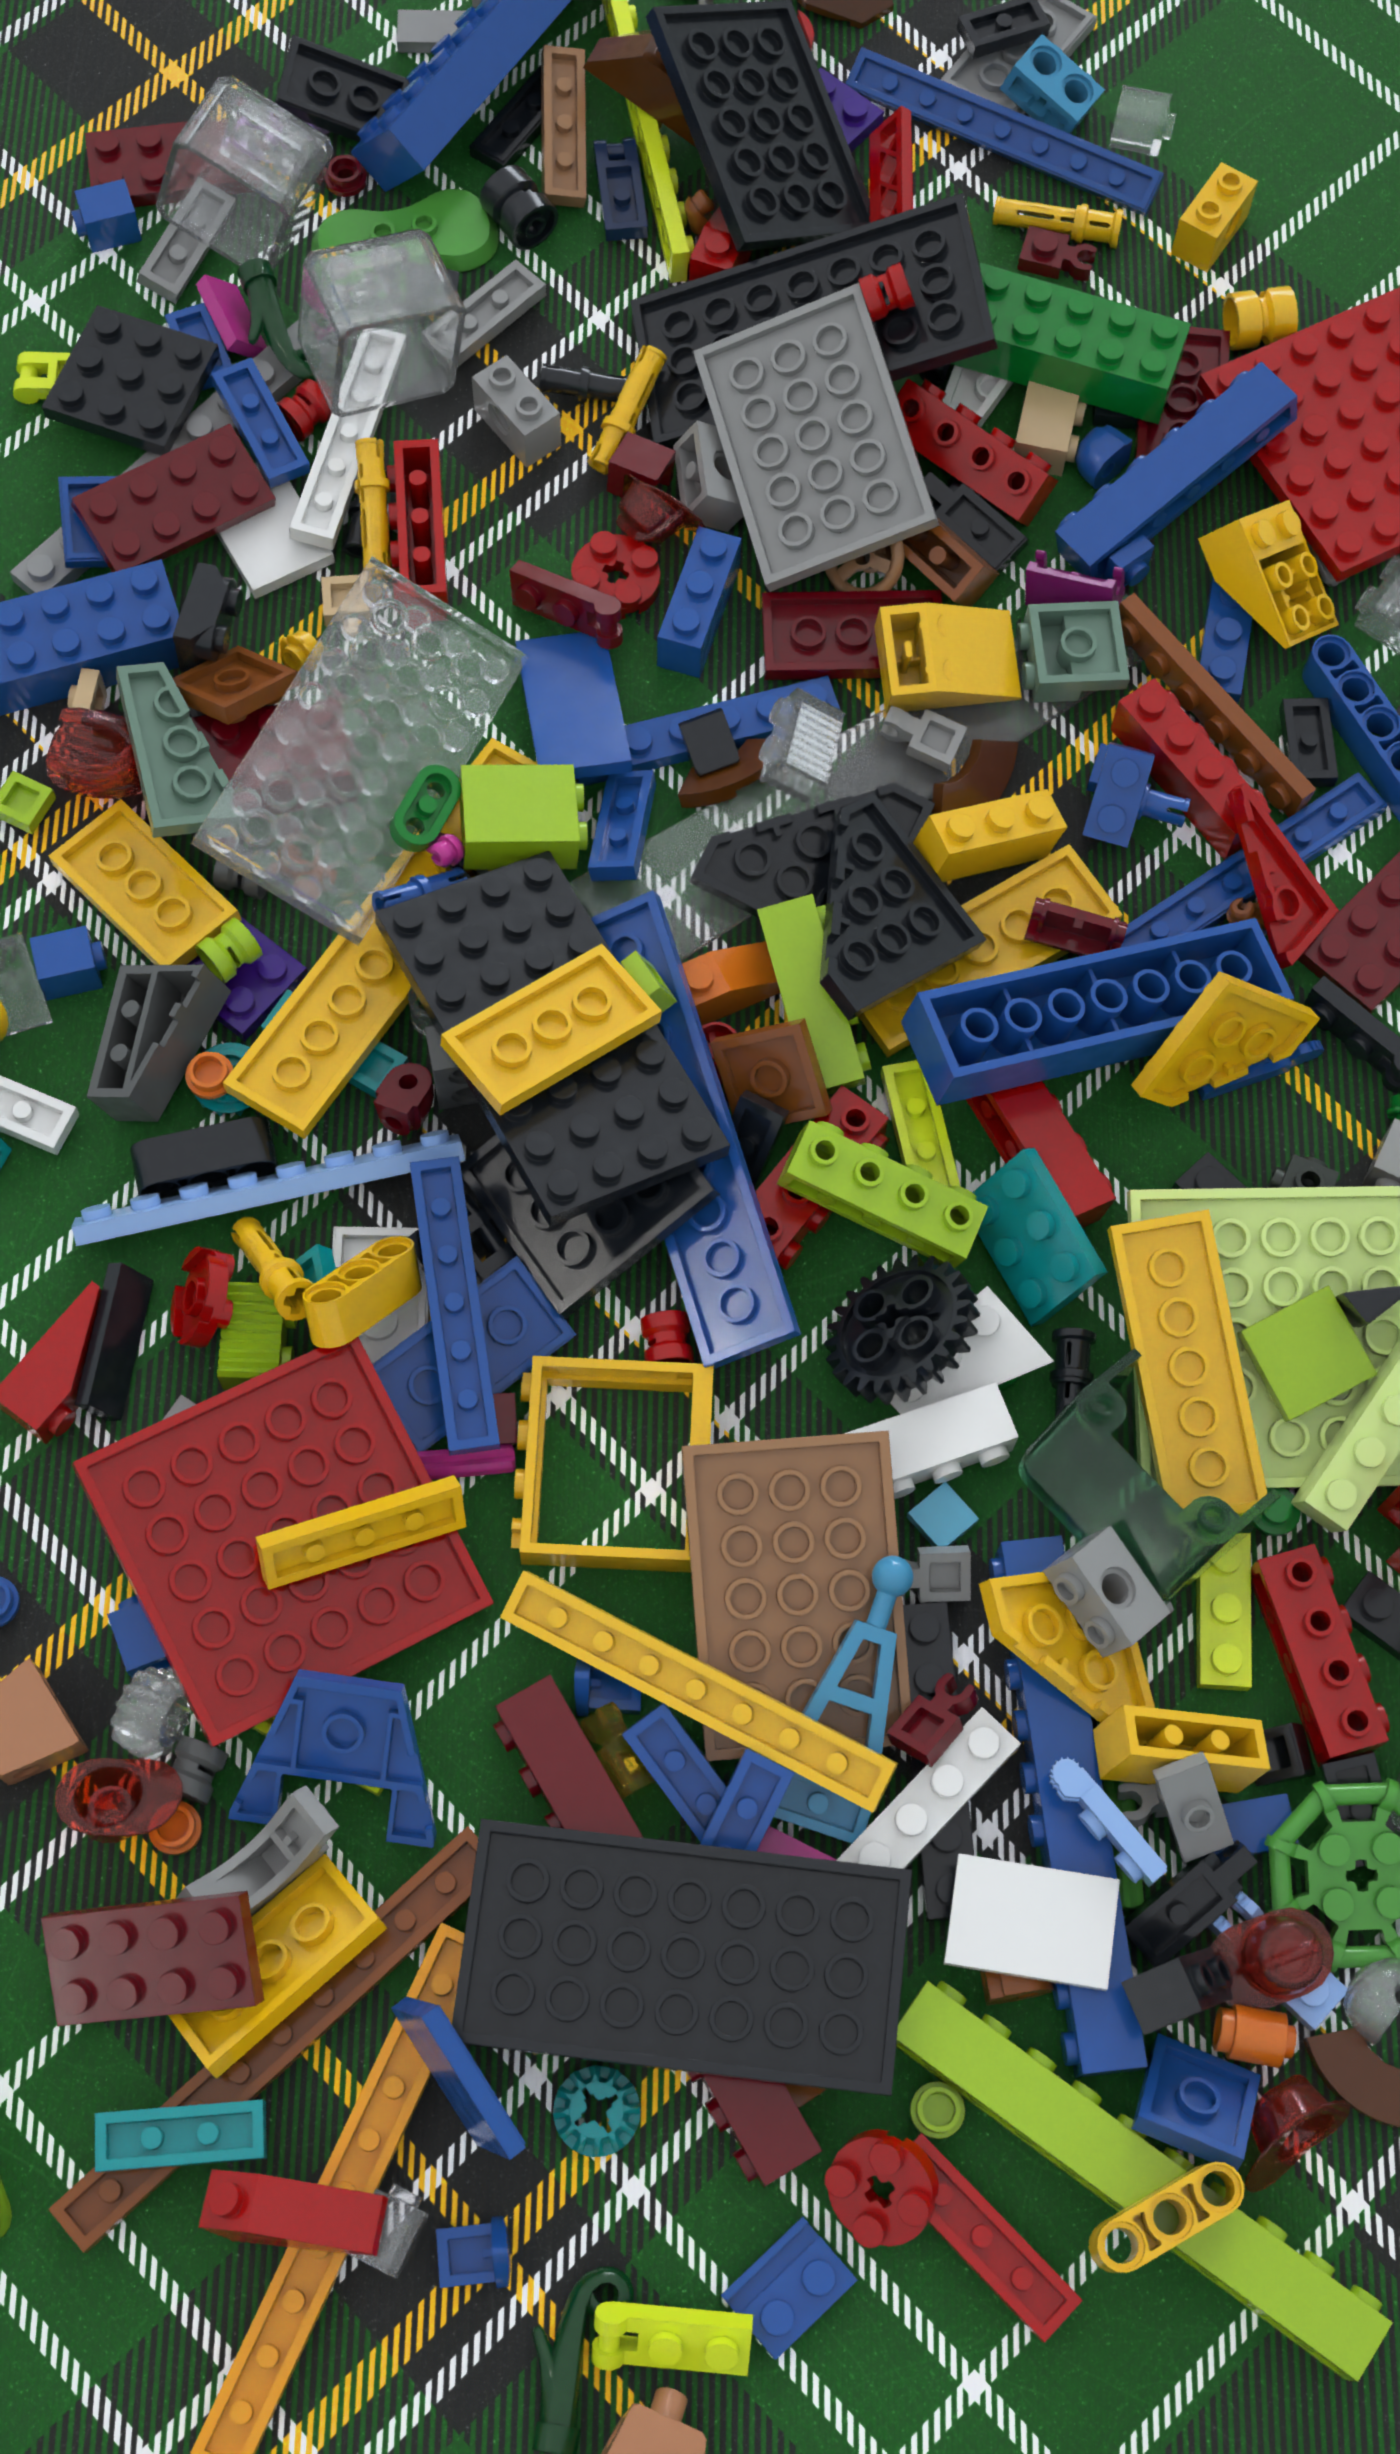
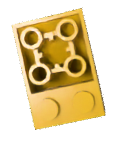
(1271, 573)
(945, 656)

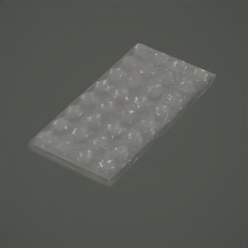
(376, 701)

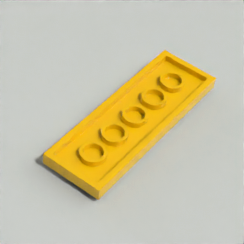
(1003, 919)
(1188, 1361)

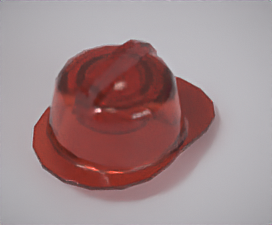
(653, 514)
(118, 1797)
(1275, 1957)
(1287, 2125)

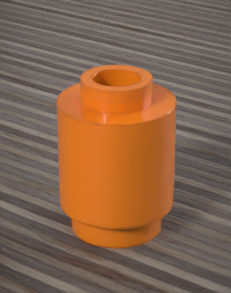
(1254, 2035)

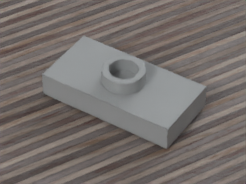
(1193, 1807)

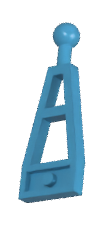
(805, 1801)

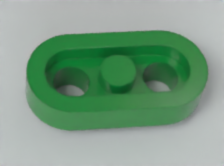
(423, 810)

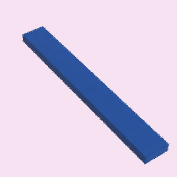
(1006, 132)
(1310, 833)

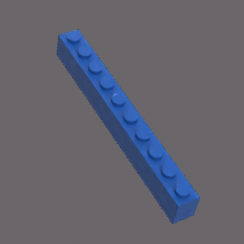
(1100, 2024)

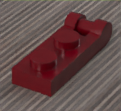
(567, 603)

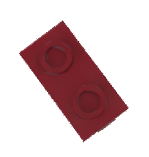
(1073, 929)

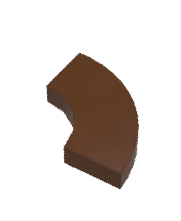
(981, 777)
(723, 783)
(1357, 2074)

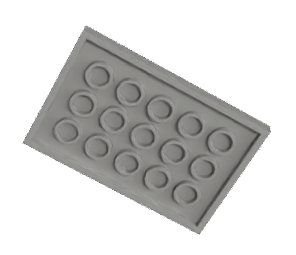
(815, 438)

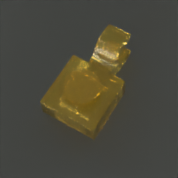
(616, 1756)

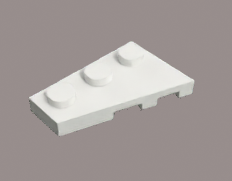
(997, 1355)

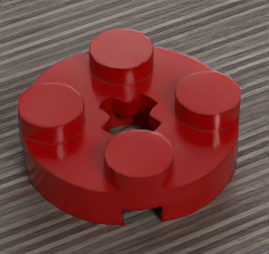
(619, 553)
(202, 1302)
(861, 2210)

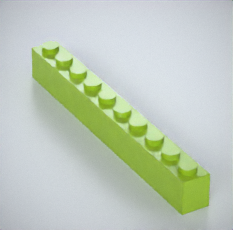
(1121, 2168)

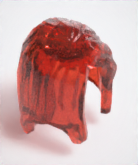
(93, 755)

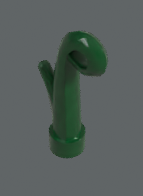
(266, 315)
(562, 2365)

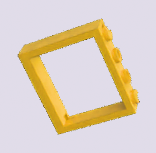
(531, 1437)

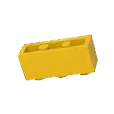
(991, 835)
(1147, 1738)

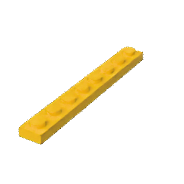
(700, 1691)

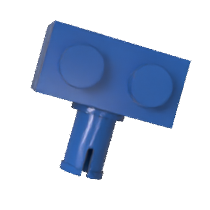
(1126, 796)

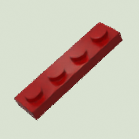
(997, 2251)

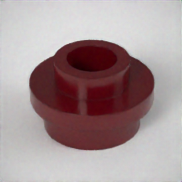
(345, 176)

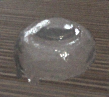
(1371, 1998)

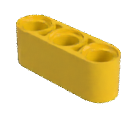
(362, 1292)
(1193, 2213)

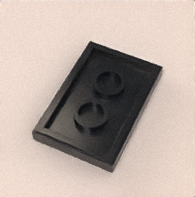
(333, 88)

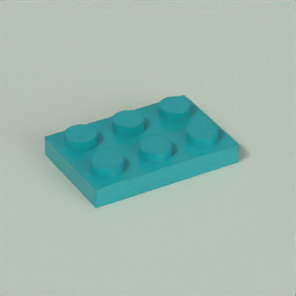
(1035, 1238)

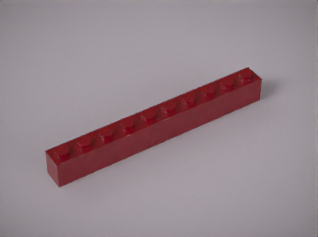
(583, 1798)

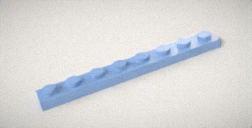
(248, 1191)

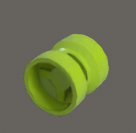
(229, 950)

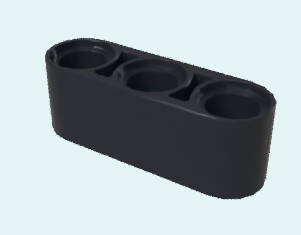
(203, 1155)

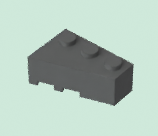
(152, 1036)

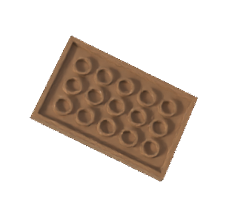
(786, 1566)

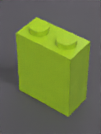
(520, 813)

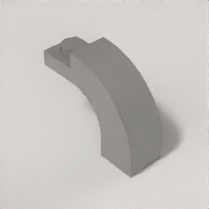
(275, 1855)

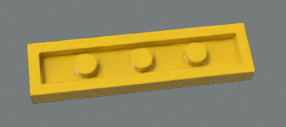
(361, 1532)

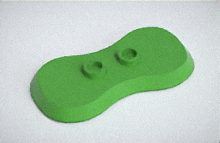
(452, 217)

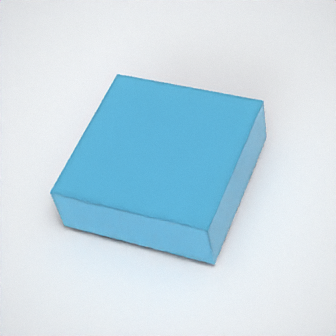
(942, 1517)

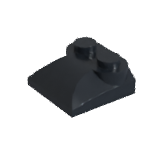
(206, 617)

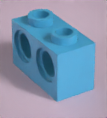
(1051, 86)

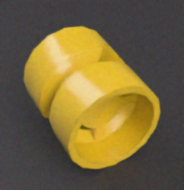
(1259, 318)

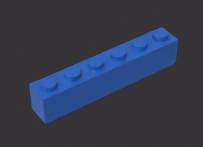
(1178, 470)

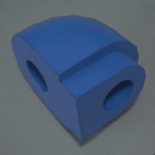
(1102, 455)

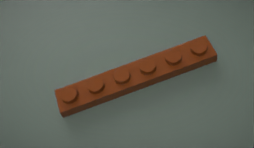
(1214, 707)

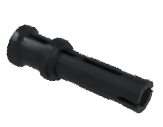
(1071, 1364)

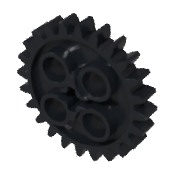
(902, 1329)

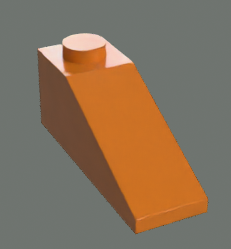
(730, 980)

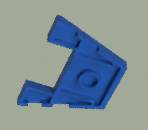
(345, 1734)

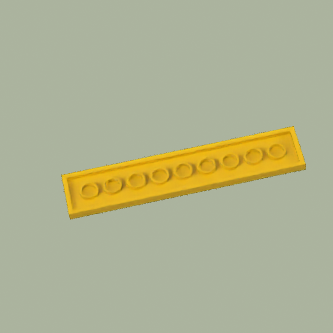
(336, 1010)

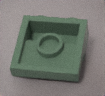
(1072, 650)

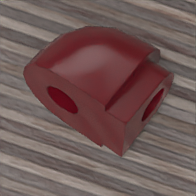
(405, 1098)

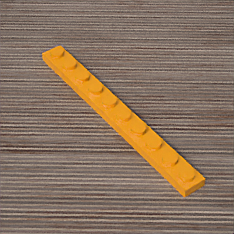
(308, 2275)

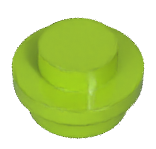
(937, 2110)

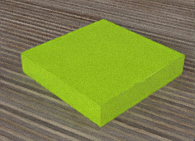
(1307, 1353)

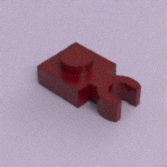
(1049, 253)
(932, 1726)

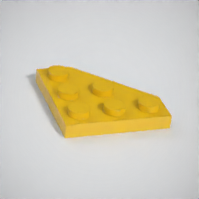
(1222, 1036)
(1048, 1638)

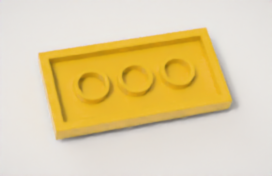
(143, 886)
(550, 1029)
(300, 1945)

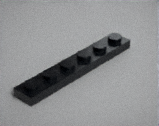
(928, 1660)

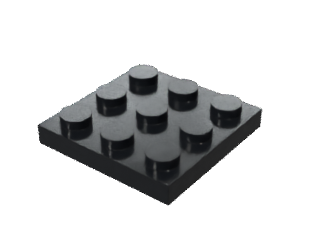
(131, 381)

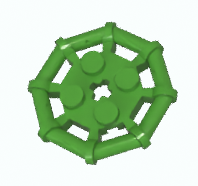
(1335, 1854)

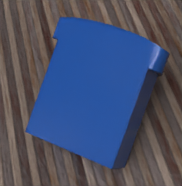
(596, 1689)
(474, 2254)

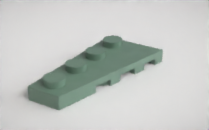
(170, 754)

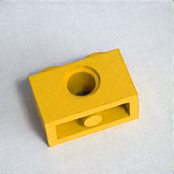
(1214, 217)

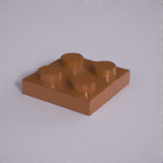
(234, 684)
(776, 1065)

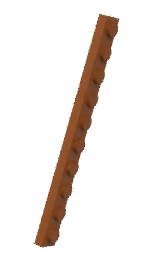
(411, 1917)

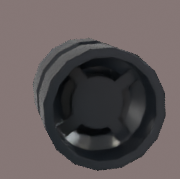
(518, 207)

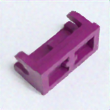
(1059, 586)

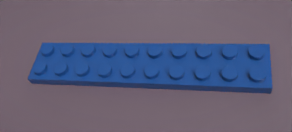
(725, 1249)

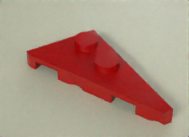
(1286, 890)

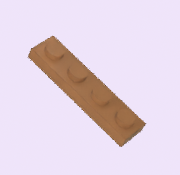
(563, 125)

